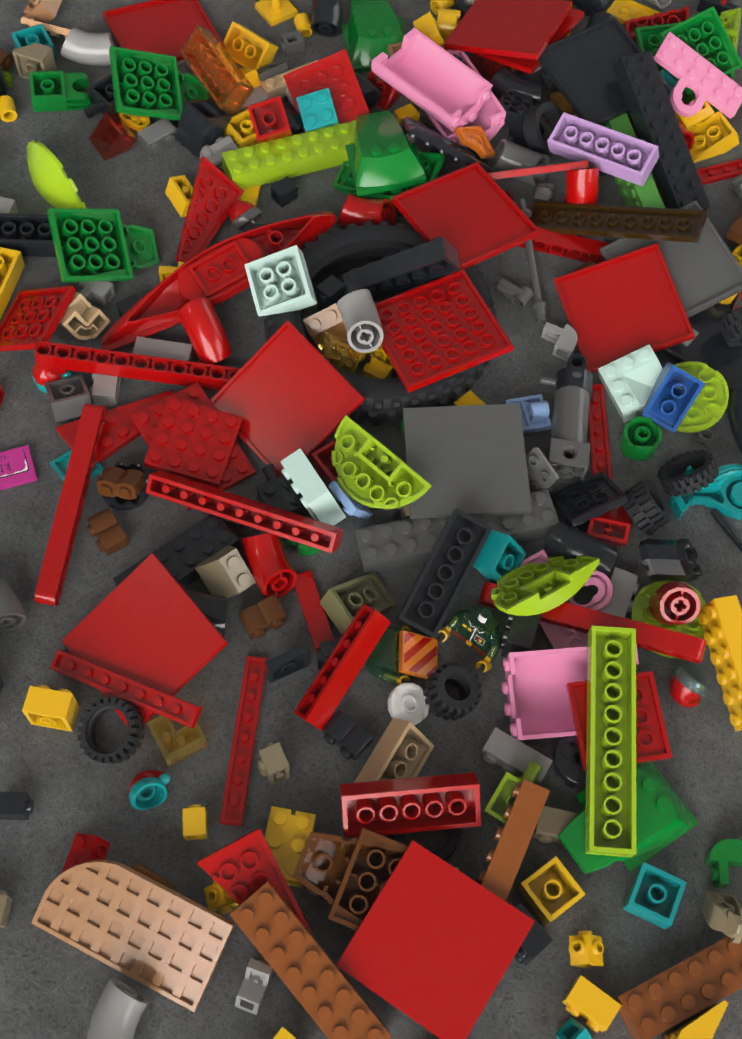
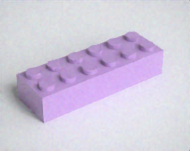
(603, 148)

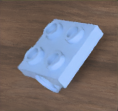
(533, 413)
(351, 506)

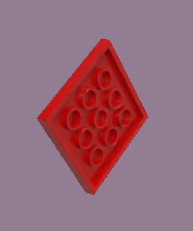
(332, 73)
(34, 317)
(193, 441)
(651, 733)

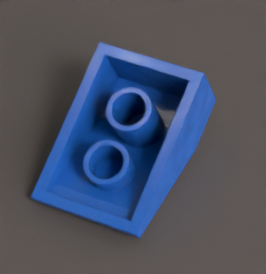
(672, 397)

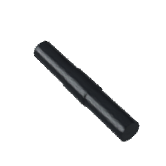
(726, 527)

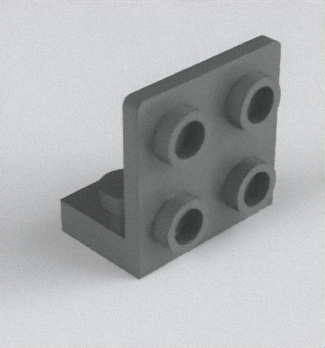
(540, 472)

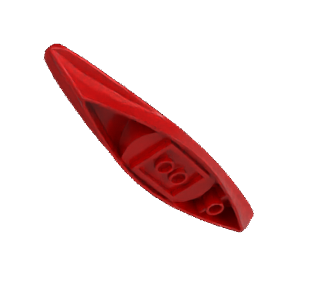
(213, 275)

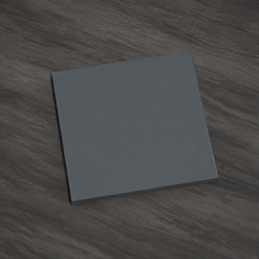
(700, 270)
(469, 458)

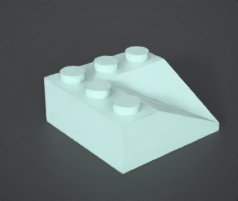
(280, 282)
(631, 381)
(315, 494)

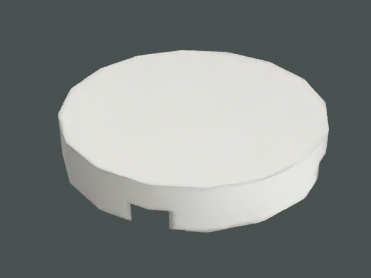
(408, 703)

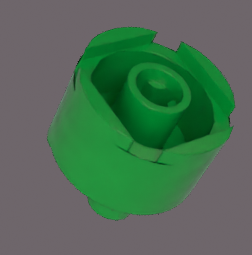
(640, 439)

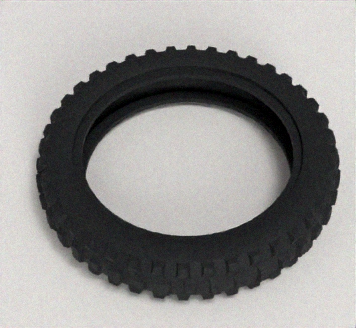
(353, 249)

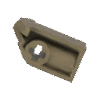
(723, 914)

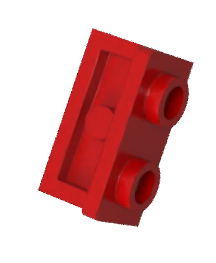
(84, 849)

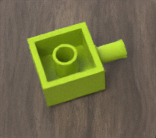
(502, 795)

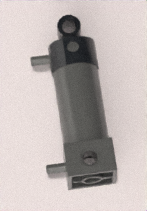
(568, 443)

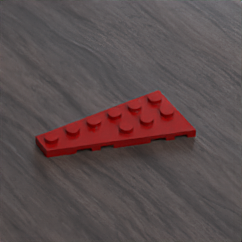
(207, 209)
(117, 428)
(245, 867)

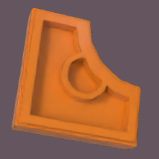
(476, 139)

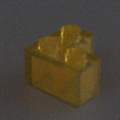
(340, 352)
(174, 744)

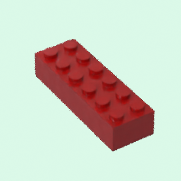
(411, 804)

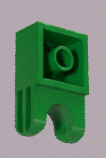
(59, 91)

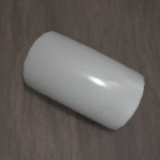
(87, 47)
(361, 321)
(116, 1012)

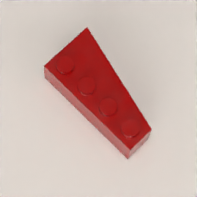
(670, 17)

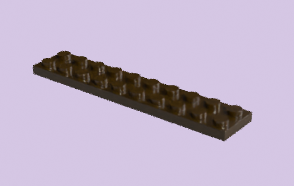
(620, 221)

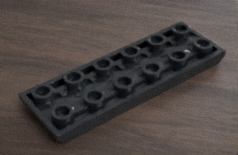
(443, 144)

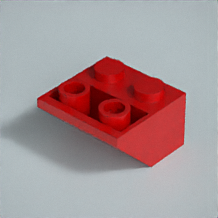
(611, 526)

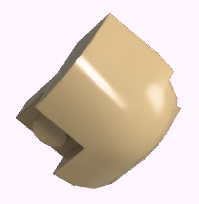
(83, 319)

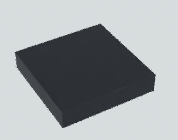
(286, 663)

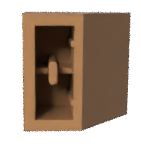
(42, 10)

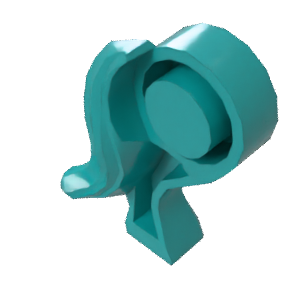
(722, 494)

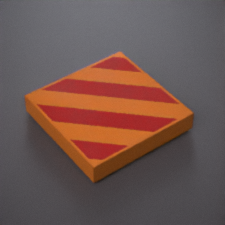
(417, 654)

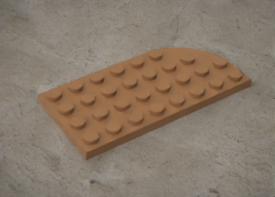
(136, 927)

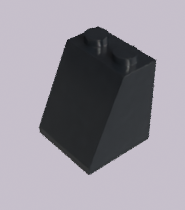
(201, 125)

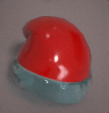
(686, 689)

